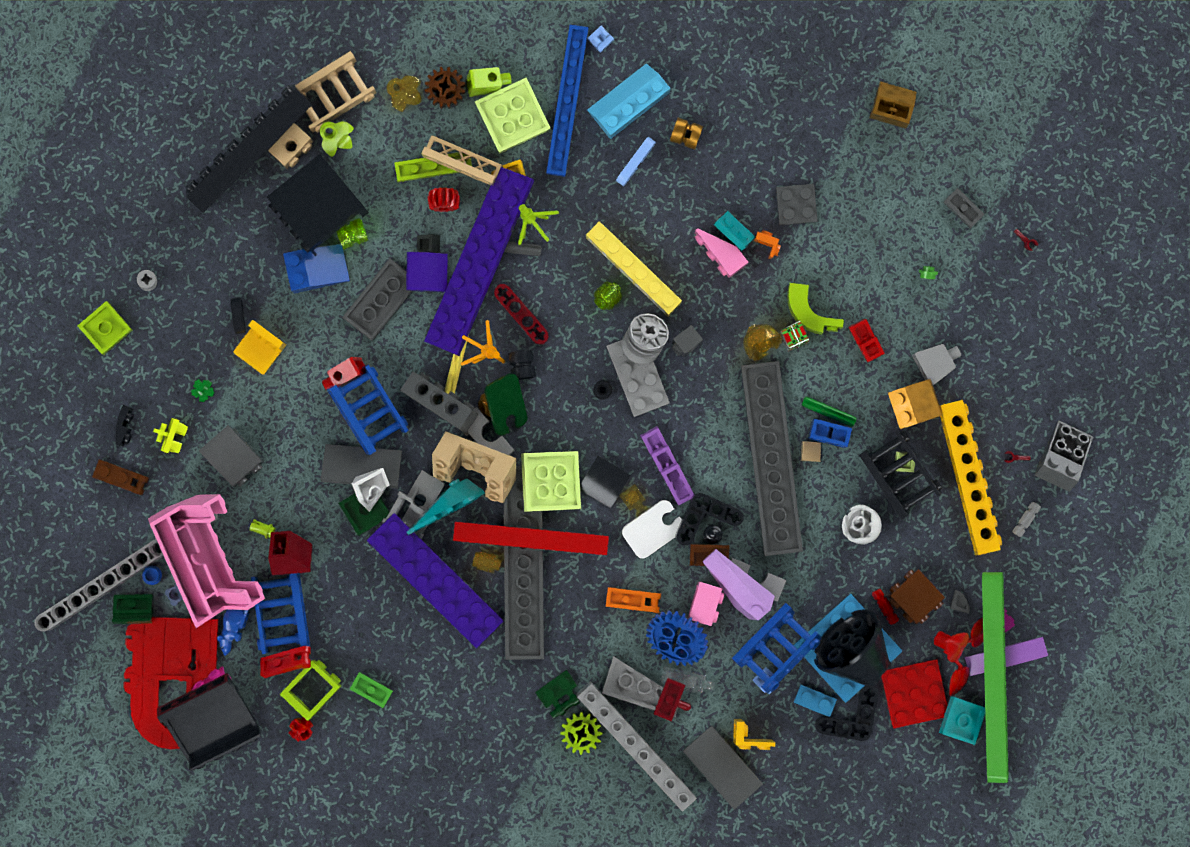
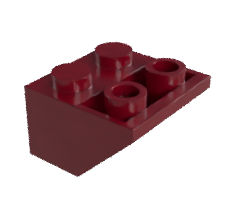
(289, 553)

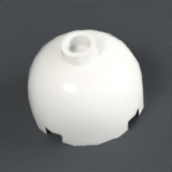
(861, 524)

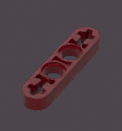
(518, 316)

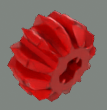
(443, 199)

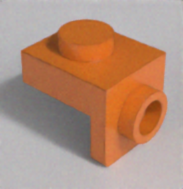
(766, 239)

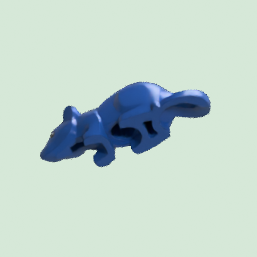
(232, 623)

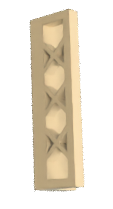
(458, 165)

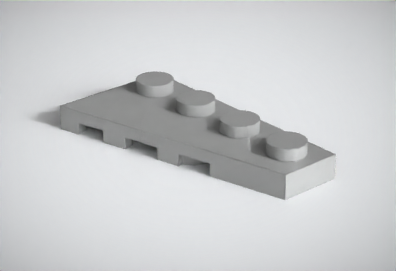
(631, 686)

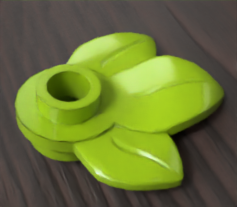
(337, 138)

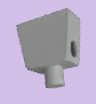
(936, 362)

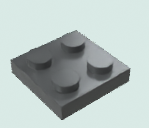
(796, 204)

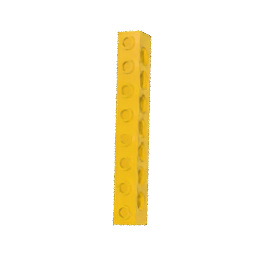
(970, 507)

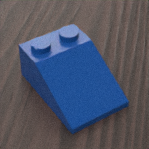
(318, 271)

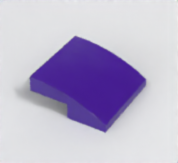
(426, 272)

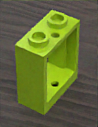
(297, 704)

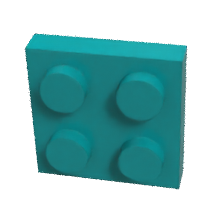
(962, 720)

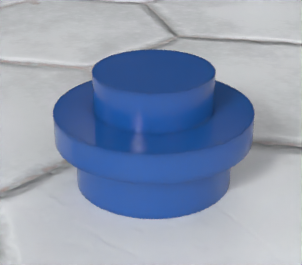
(152, 575)

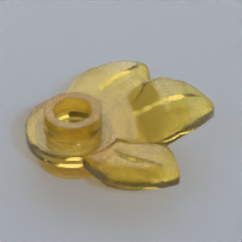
(407, 93)

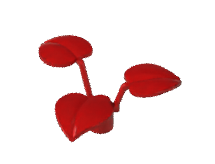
(953, 647)

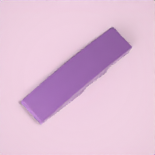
(667, 465)
(1014, 654)

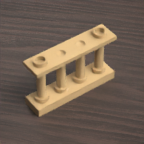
(330, 73)

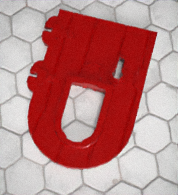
(164, 653)

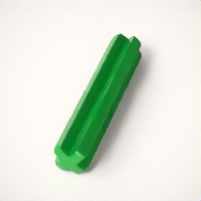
(829, 411)

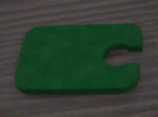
(505, 399)

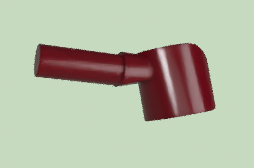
(1026, 240)
(1017, 457)

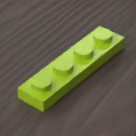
(424, 168)

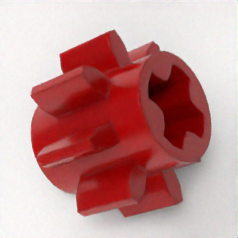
(300, 729)

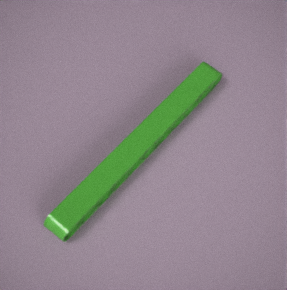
(995, 677)

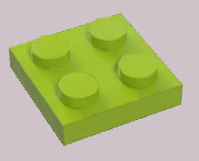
(105, 328)

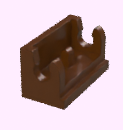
(700, 552)

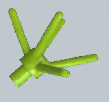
(529, 217)

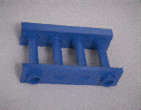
(349, 410)
(299, 618)
(772, 630)

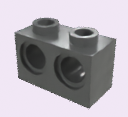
(686, 341)

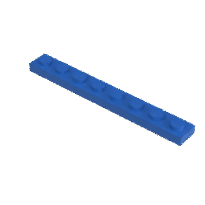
(567, 100)

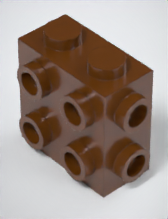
(915, 596)

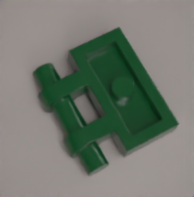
(555, 690)

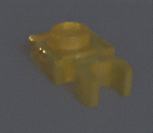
(633, 499)

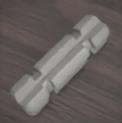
(1026, 519)

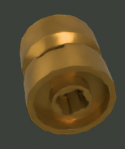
(679, 132)

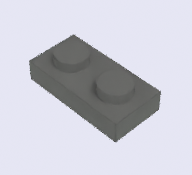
(963, 208)

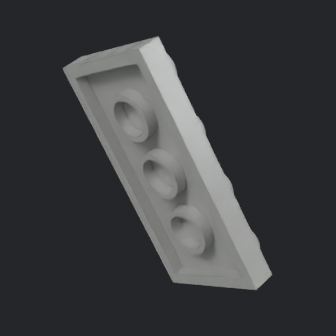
(639, 382)

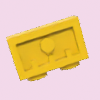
(259, 348)
(741, 731)

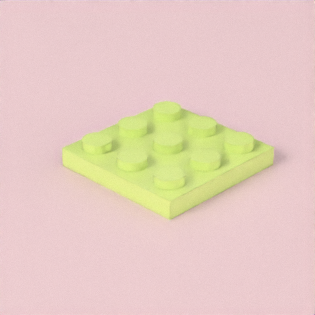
(512, 115)
(551, 481)

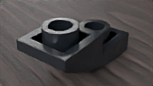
(122, 432)

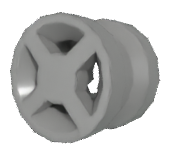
(147, 284)

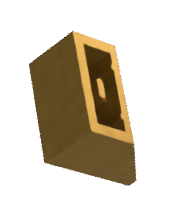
(893, 105)

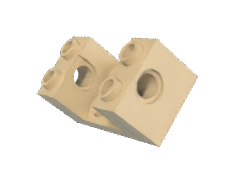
(495, 466)

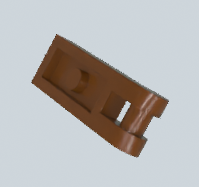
(119, 477)

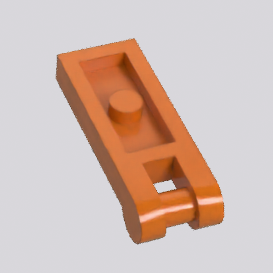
(632, 599)

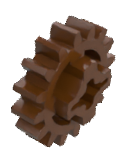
(437, 86)

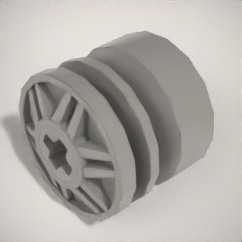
(645, 338)

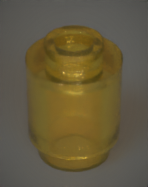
(486, 561)

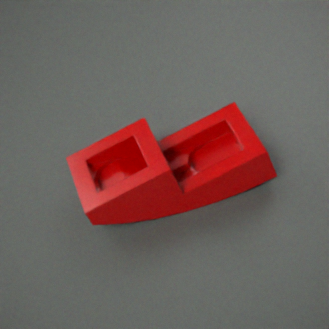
(866, 340)

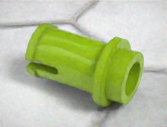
(262, 528)

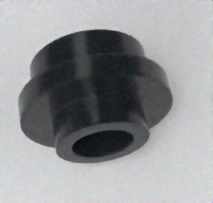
(602, 383)

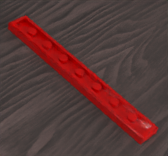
(530, 538)

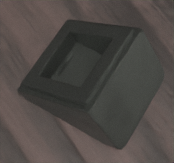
(428, 243)

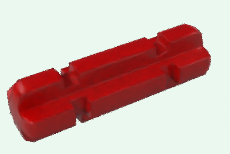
(885, 606)

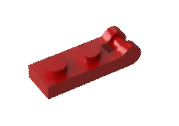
(285, 661)

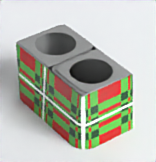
(794, 336)

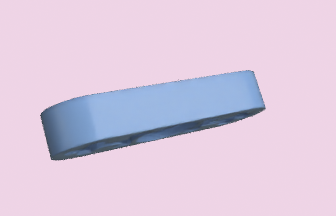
(638, 157)

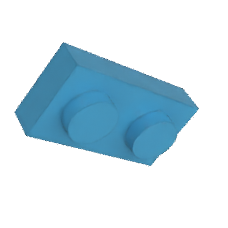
(815, 700)

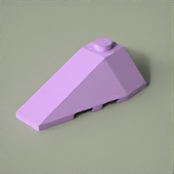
(739, 587)

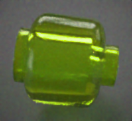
(607, 295)

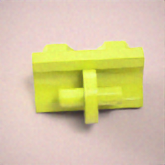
(168, 443)

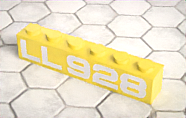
(633, 269)

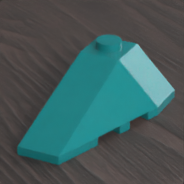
(454, 498)

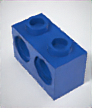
(829, 433)

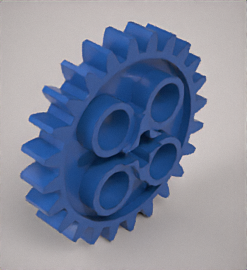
(690, 642)

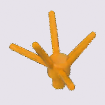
(487, 350)

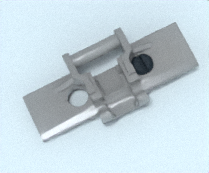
(421, 497)

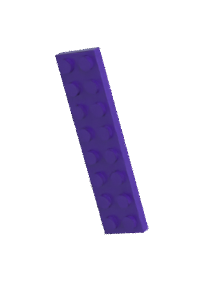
(435, 580)

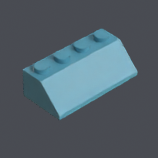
(629, 100)

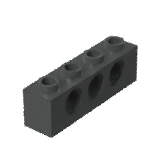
(461, 419)

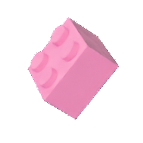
(705, 603)

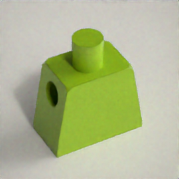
(479, 81)

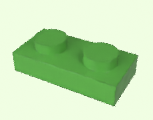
(371, 689)

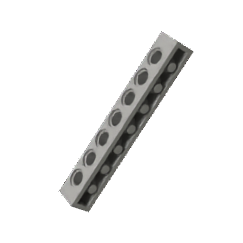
(636, 746)

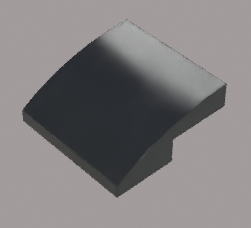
(604, 482)

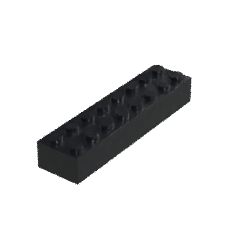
(248, 148)

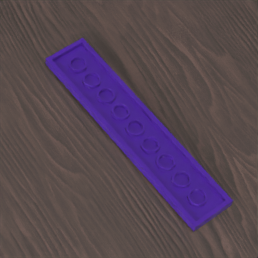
(479, 261)

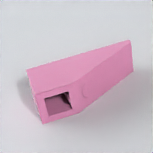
(725, 254)

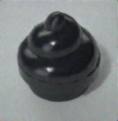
(713, 534)

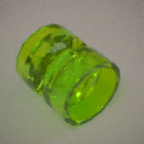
(352, 233)

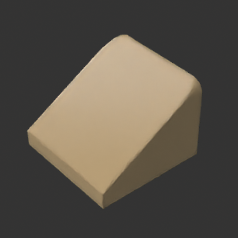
(810, 451)

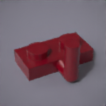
(670, 700)

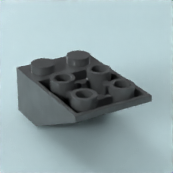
(1064, 456)

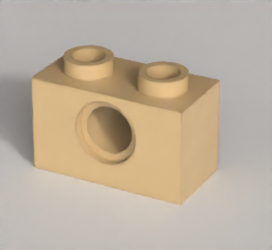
(280, 148)

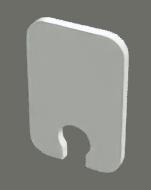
(648, 531)

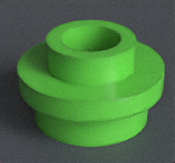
(928, 272)

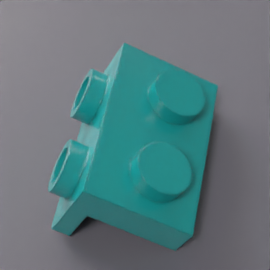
(734, 230)

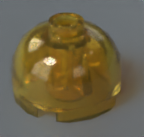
(759, 340)

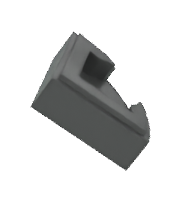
(959, 602)

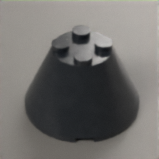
(854, 649)

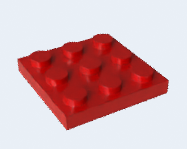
(914, 693)

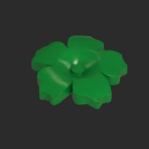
(202, 390)

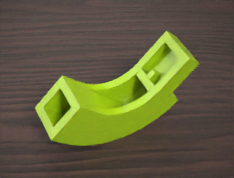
(800, 310)

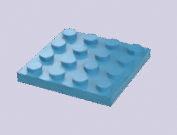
(844, 688)

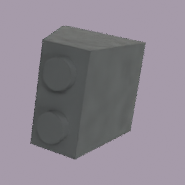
(232, 456)

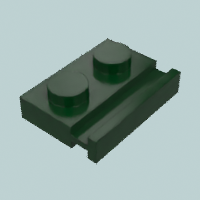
(132, 609)

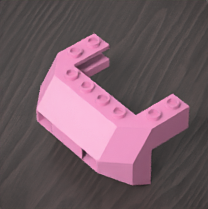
(198, 560)

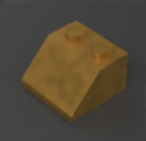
(915, 404)

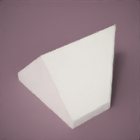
(370, 487)

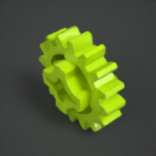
(572, 729)

